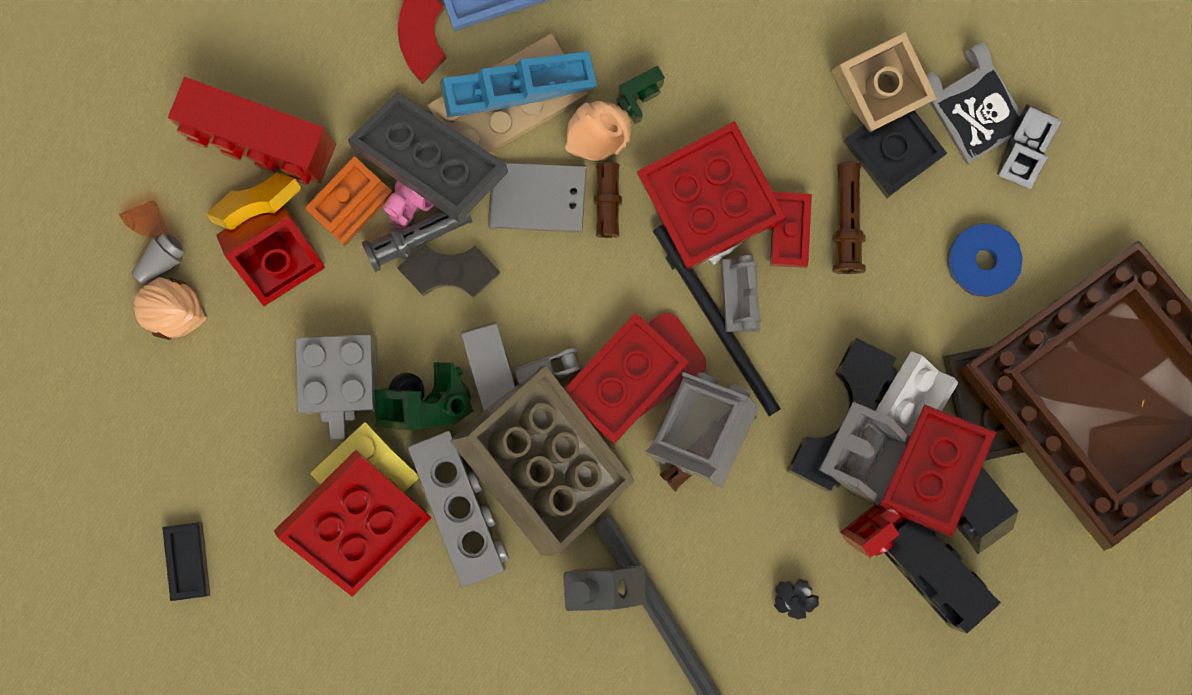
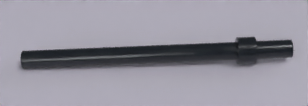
(718, 323)

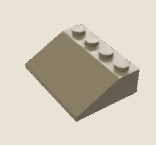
(543, 462)

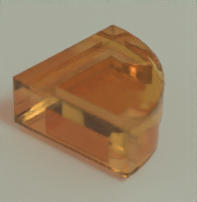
(145, 219)

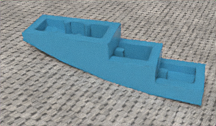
(518, 84)

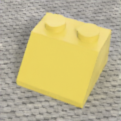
(376, 450)

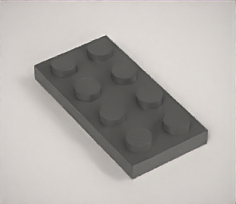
(428, 156)

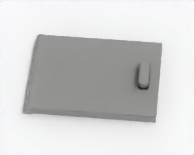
(539, 198)

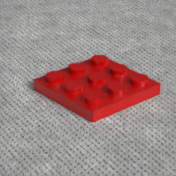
(711, 195)
(352, 523)

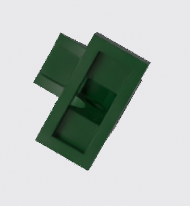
(407, 412)

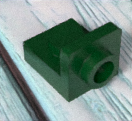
(641, 87)

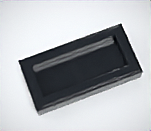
(186, 561)

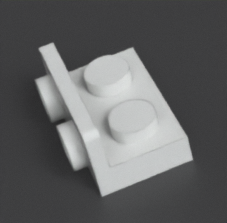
(913, 387)

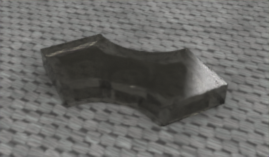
(433, 270)

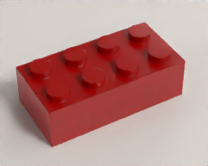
(251, 131)

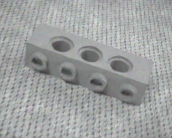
(468, 565)

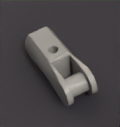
(568, 359)

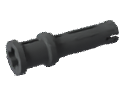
(400, 242)

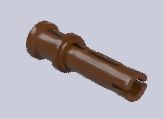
(849, 236)

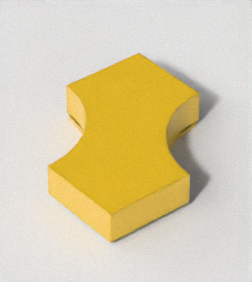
(260, 199)

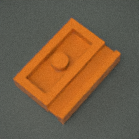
(349, 201)

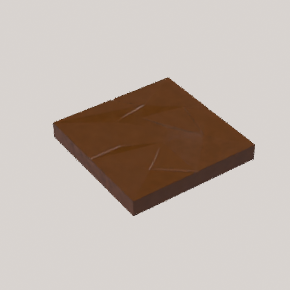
(1076, 387)

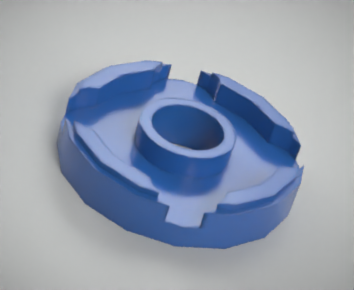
(1000, 245)

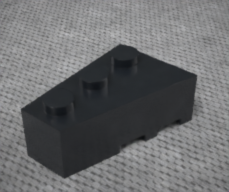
(986, 514)
(941, 576)

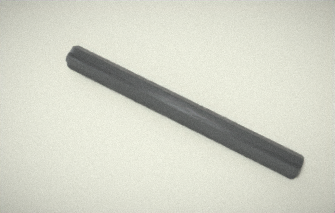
(658, 611)

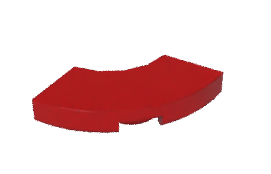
(417, 37)

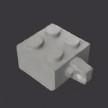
(336, 379)

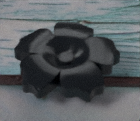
(795, 599)

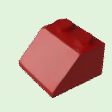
(270, 254)

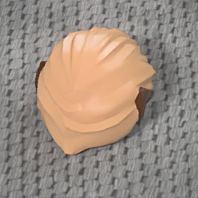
(168, 308)

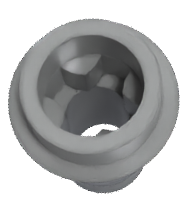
(160, 256)

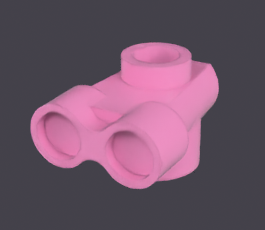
(403, 204)

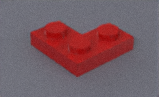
(792, 236)
(873, 531)

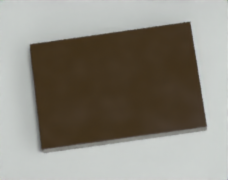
(972, 408)

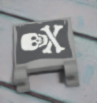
(976, 107)

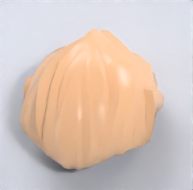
(598, 131)

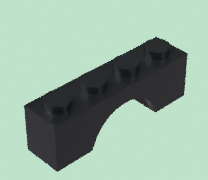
(863, 374)

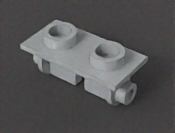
(740, 294)

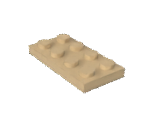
(500, 127)

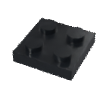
(895, 151)

